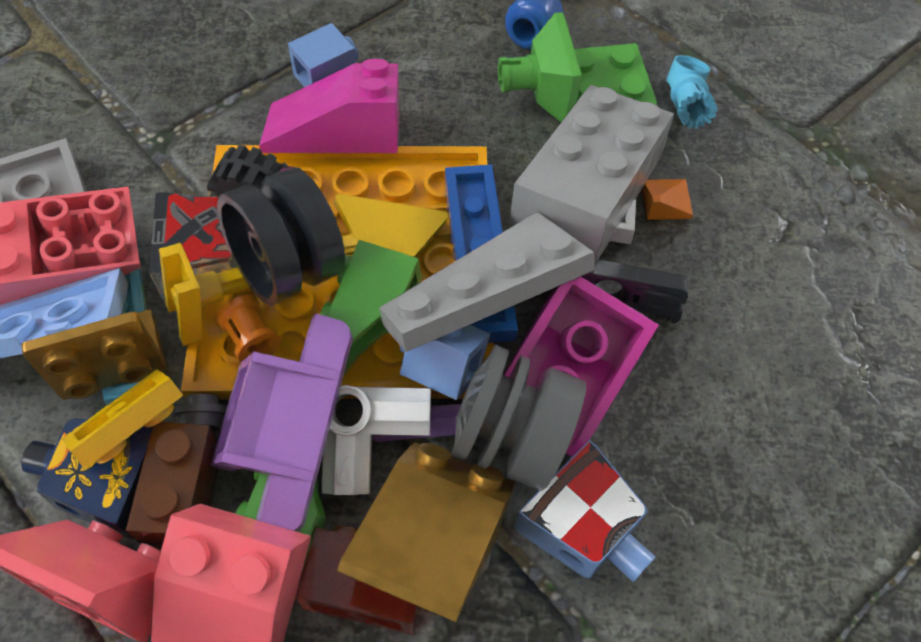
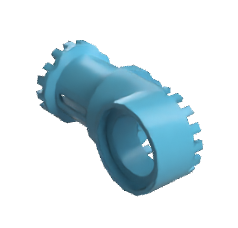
(691, 91)

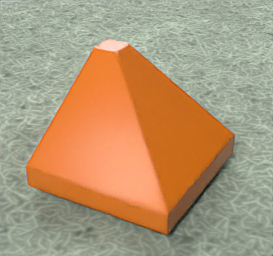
(667, 199)

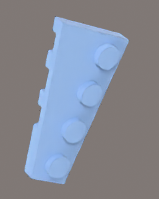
(61, 309)

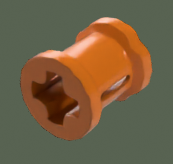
(247, 327)

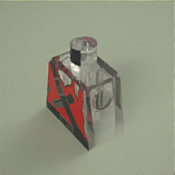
(196, 226)

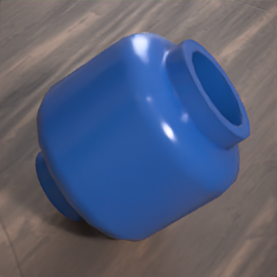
(527, 18)

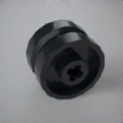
(281, 234)

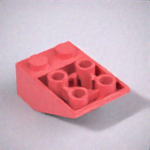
(64, 240)

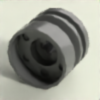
(519, 417)

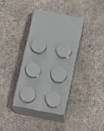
(593, 166)

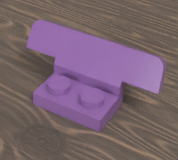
(283, 419)

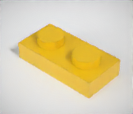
(105, 432)

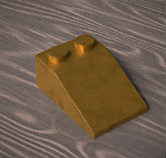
(430, 529)

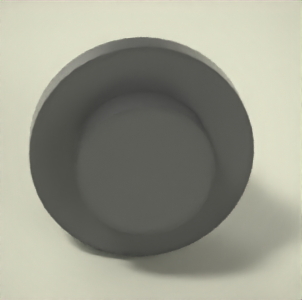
(201, 410)

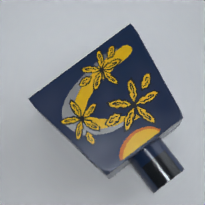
(94, 493)

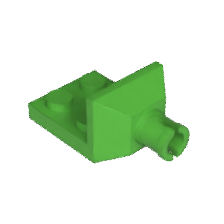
(563, 74)

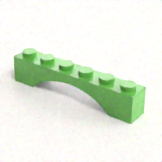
(368, 282)

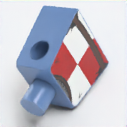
(587, 517)

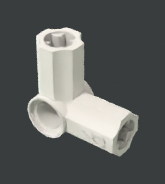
(350, 447)

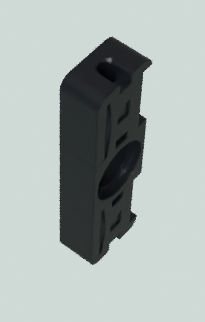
(643, 288)

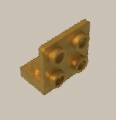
(98, 354)

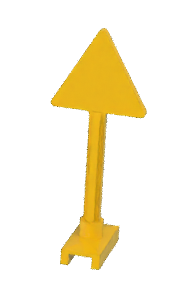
(370, 220)

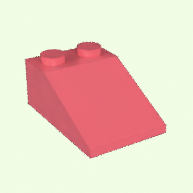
(86, 572)
(225, 578)

